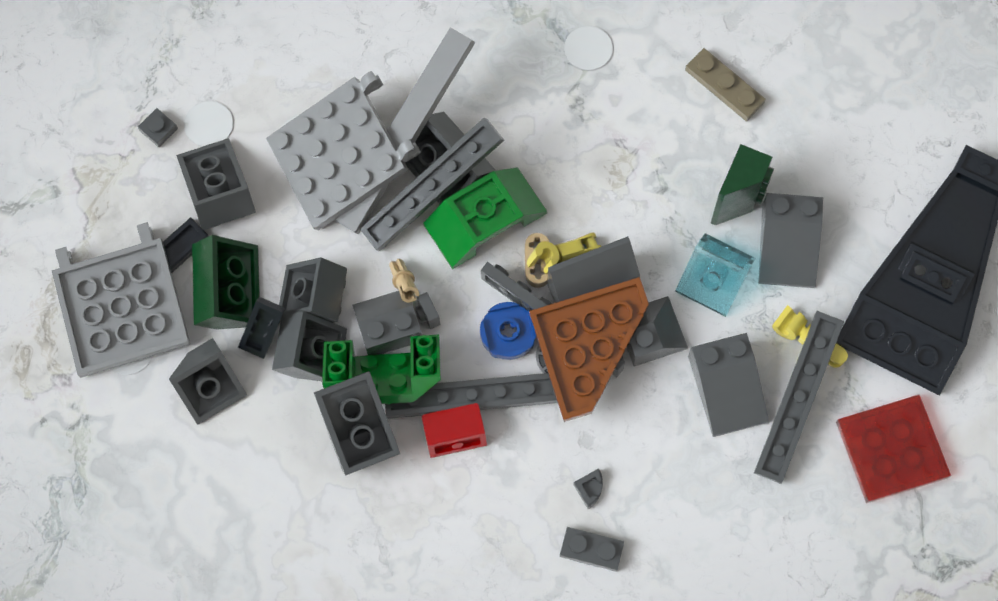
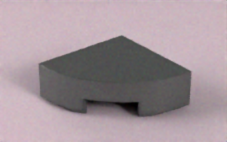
(590, 487)

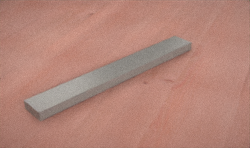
(417, 111)

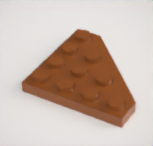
(586, 340)

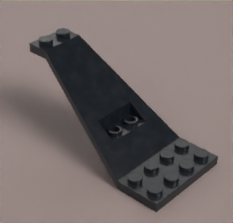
(910, 318)

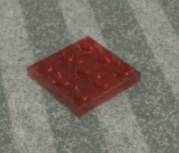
(893, 448)

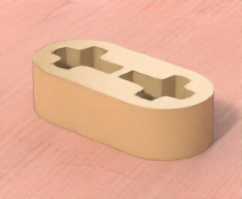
(530, 278)

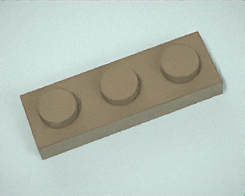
(725, 84)

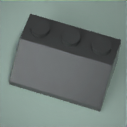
(434, 140)
(593, 270)

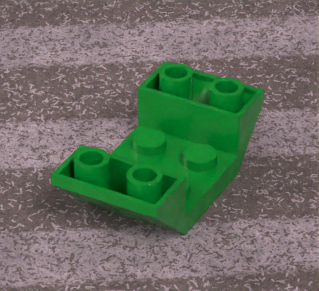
(482, 213)
(395, 376)

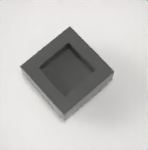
(157, 127)
(427, 311)

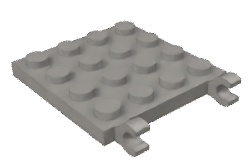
(339, 152)
(119, 305)

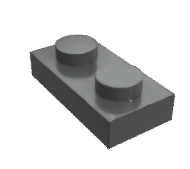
(591, 549)

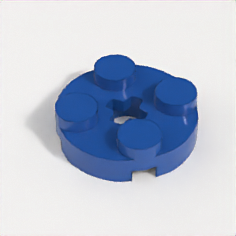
(500, 345)

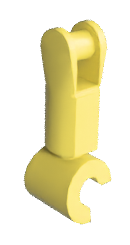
(561, 252)
(792, 325)

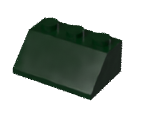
(743, 185)
(224, 282)

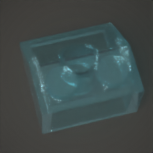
(715, 274)

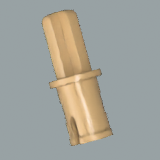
(403, 281)

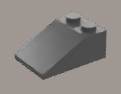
(216, 184)
(790, 240)
(729, 384)
(356, 423)

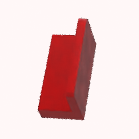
(454, 430)

